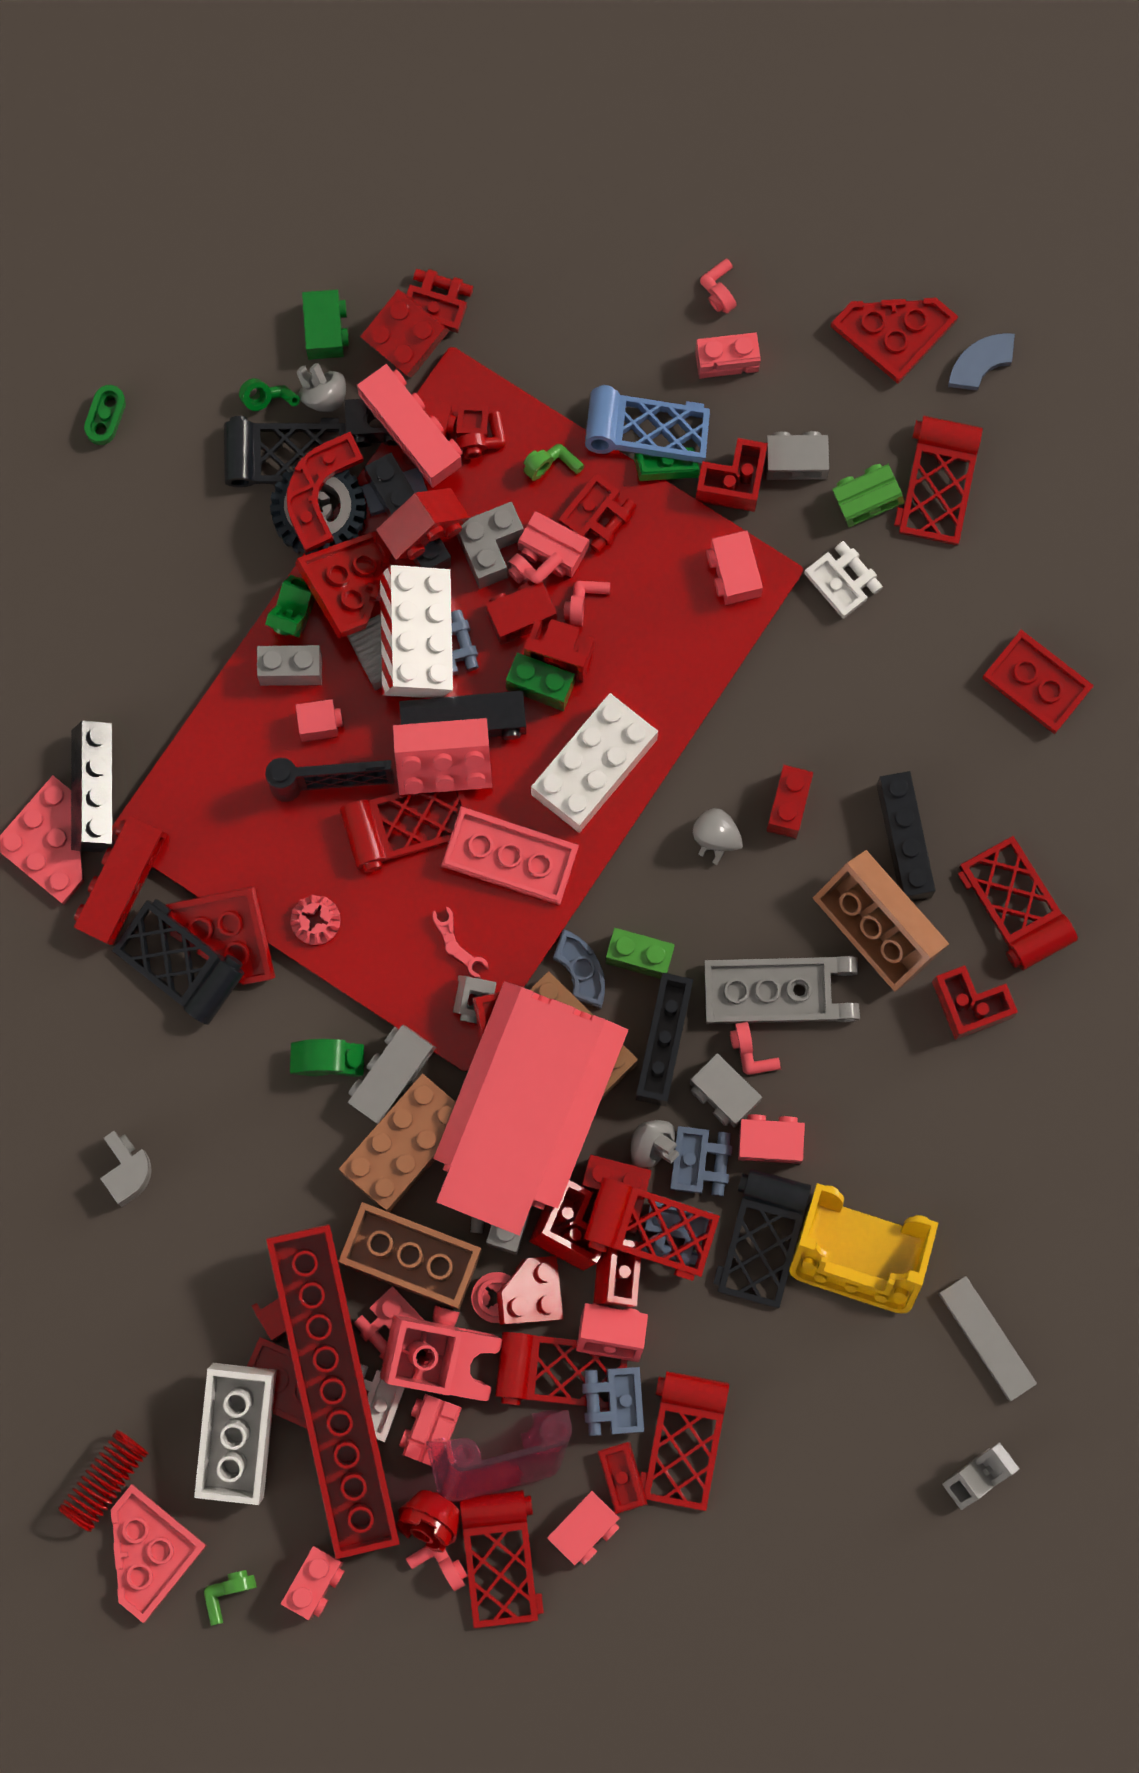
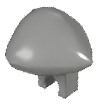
(321, 391)
(716, 832)
(653, 1142)

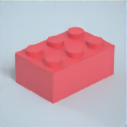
(442, 756)

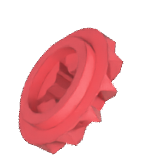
(321, 932)
(481, 1298)

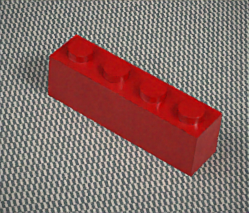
(120, 880)

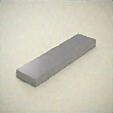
(987, 1338)

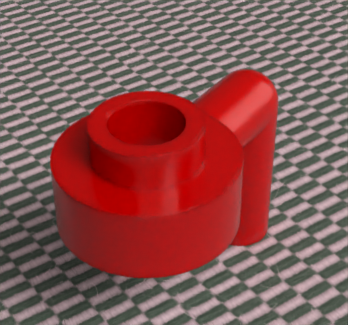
(475, 443)

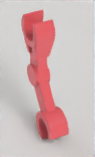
(452, 947)

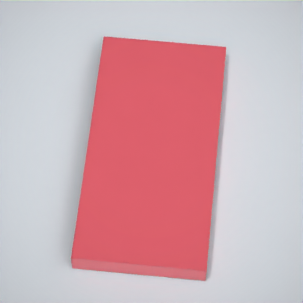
(510, 855)

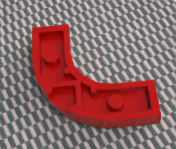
(307, 482)

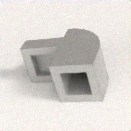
(133, 1173)
(980, 1476)

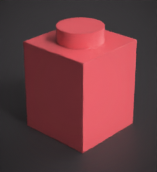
(318, 720)

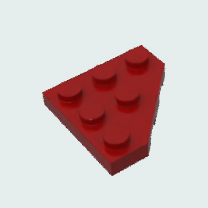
(894, 331)
(346, 580)
(231, 926)

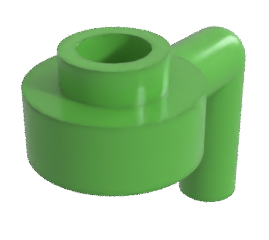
(539, 462)
(237, 1582)

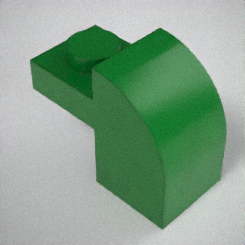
(292, 608)
(326, 1057)

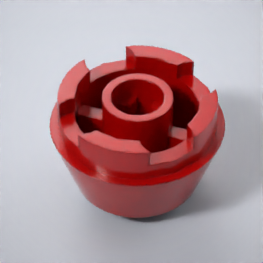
(429, 1520)

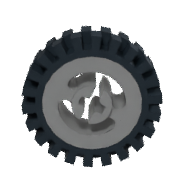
(345, 525)

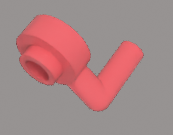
(720, 296)
(521, 569)
(575, 608)
(742, 1041)
(452, 1570)

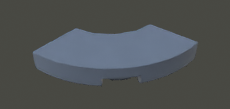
(980, 359)
(583, 967)

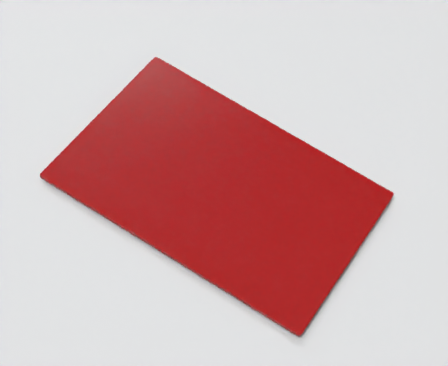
(658, 648)

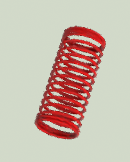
(85, 1521)

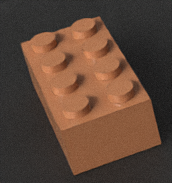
(880, 920)
(400, 1145)
(410, 1256)

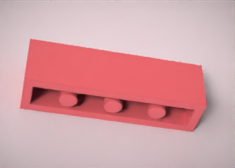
(410, 425)

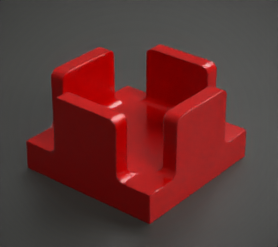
(560, 647)

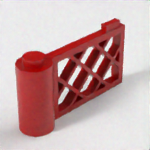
(949, 441)
(368, 835)
(1040, 937)
(612, 1216)
(519, 1370)
(691, 1397)
(491, 1515)

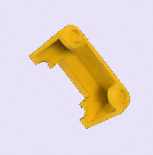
(862, 1253)

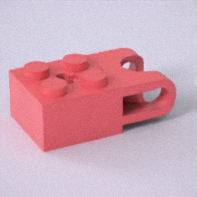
(446, 1360)

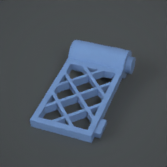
(607, 426)

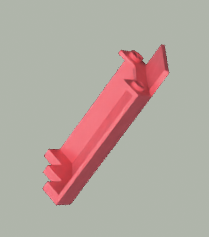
(525, 1107)

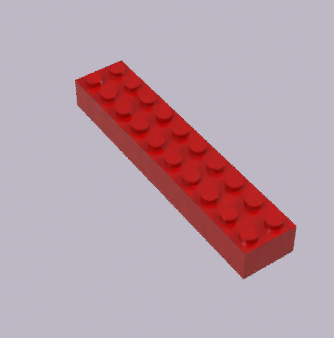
(332, 1391)

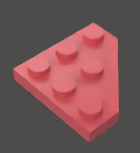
(41, 842)
(149, 1552)

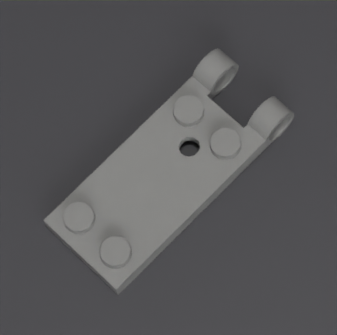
(764, 990)

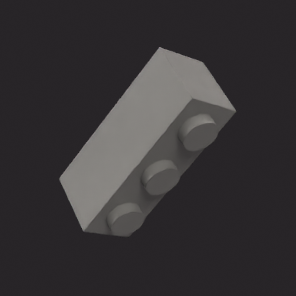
(390, 1073)

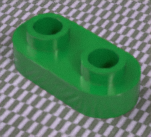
(104, 416)

